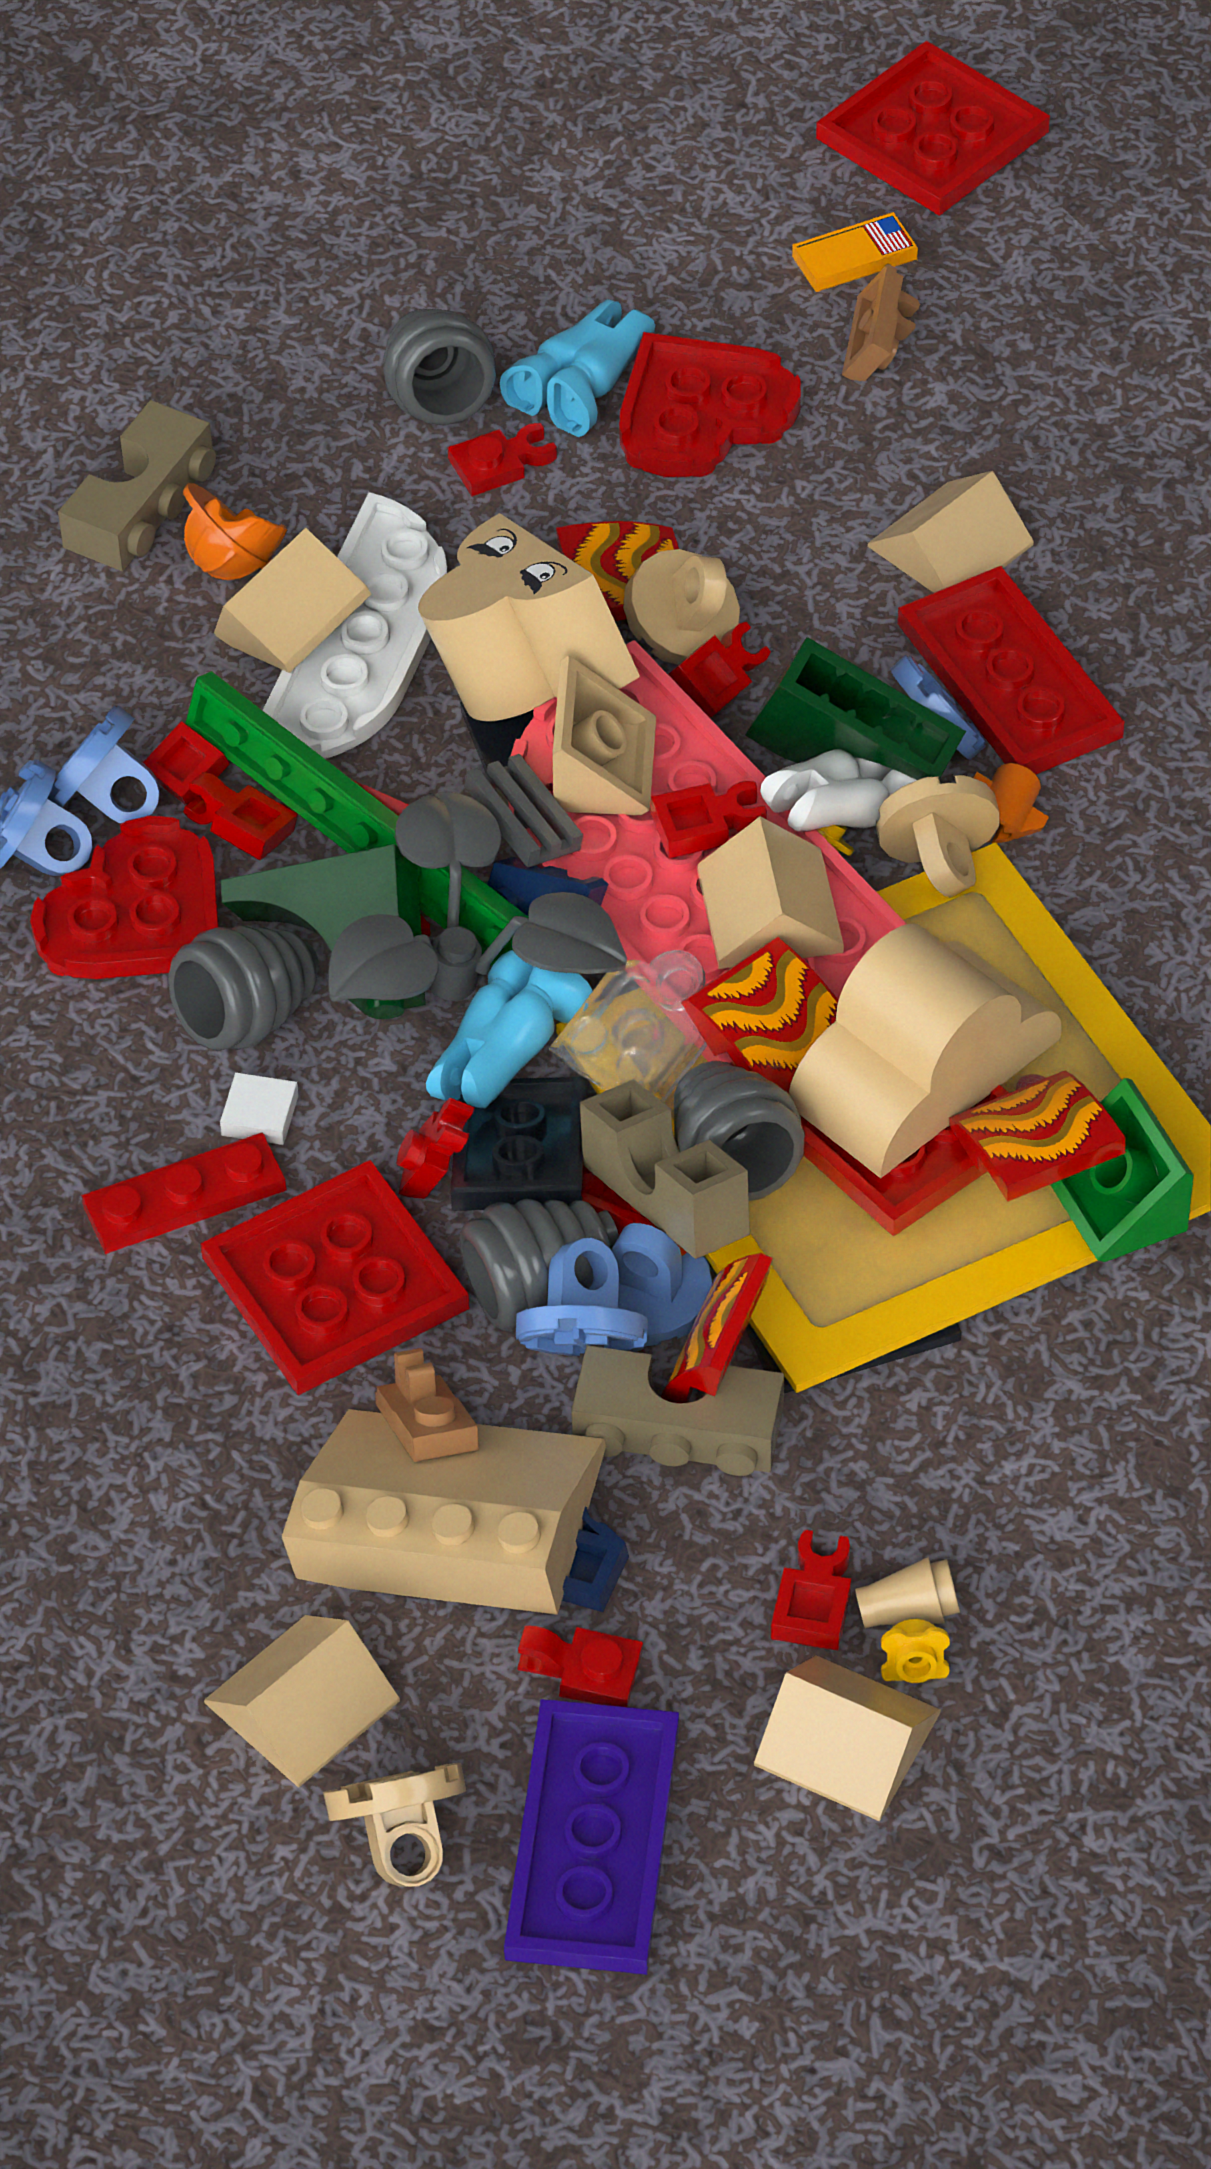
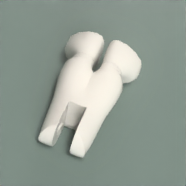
(832, 791)

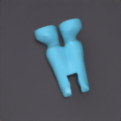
(577, 367)
(504, 1029)

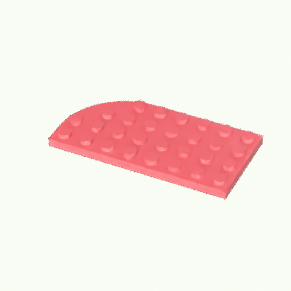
(660, 899)

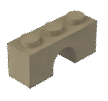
(120, 518)
(689, 1194)
(729, 1430)

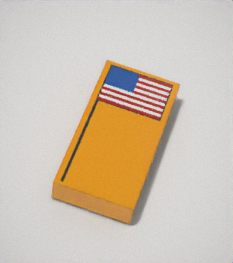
(854, 251)

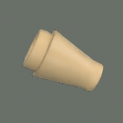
(914, 1592)

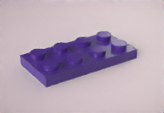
(592, 1837)

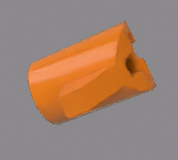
(1015, 795)

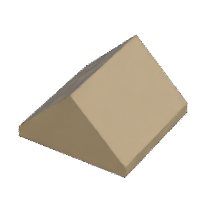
(955, 533)
(291, 604)
(600, 746)
(768, 888)
(305, 1696)
(844, 1735)

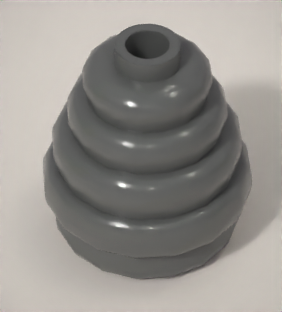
(454, 385)
(240, 984)
(744, 1118)
(512, 1249)

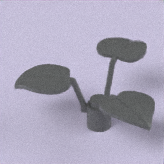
(385, 961)

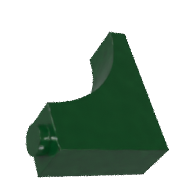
(834, 705)
(330, 896)

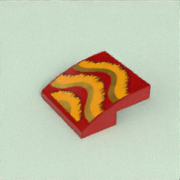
(614, 553)
(764, 1012)
(1038, 1134)
(718, 1328)

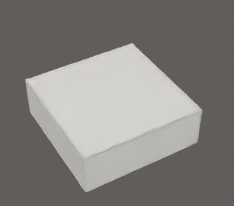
(259, 1106)

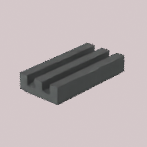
(533, 808)

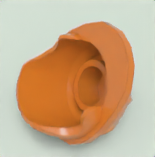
(224, 542)

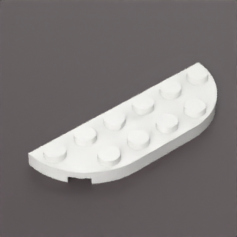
(368, 661)

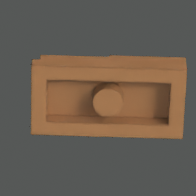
(878, 324)
(425, 1410)

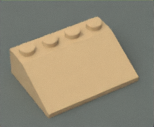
(445, 1528)

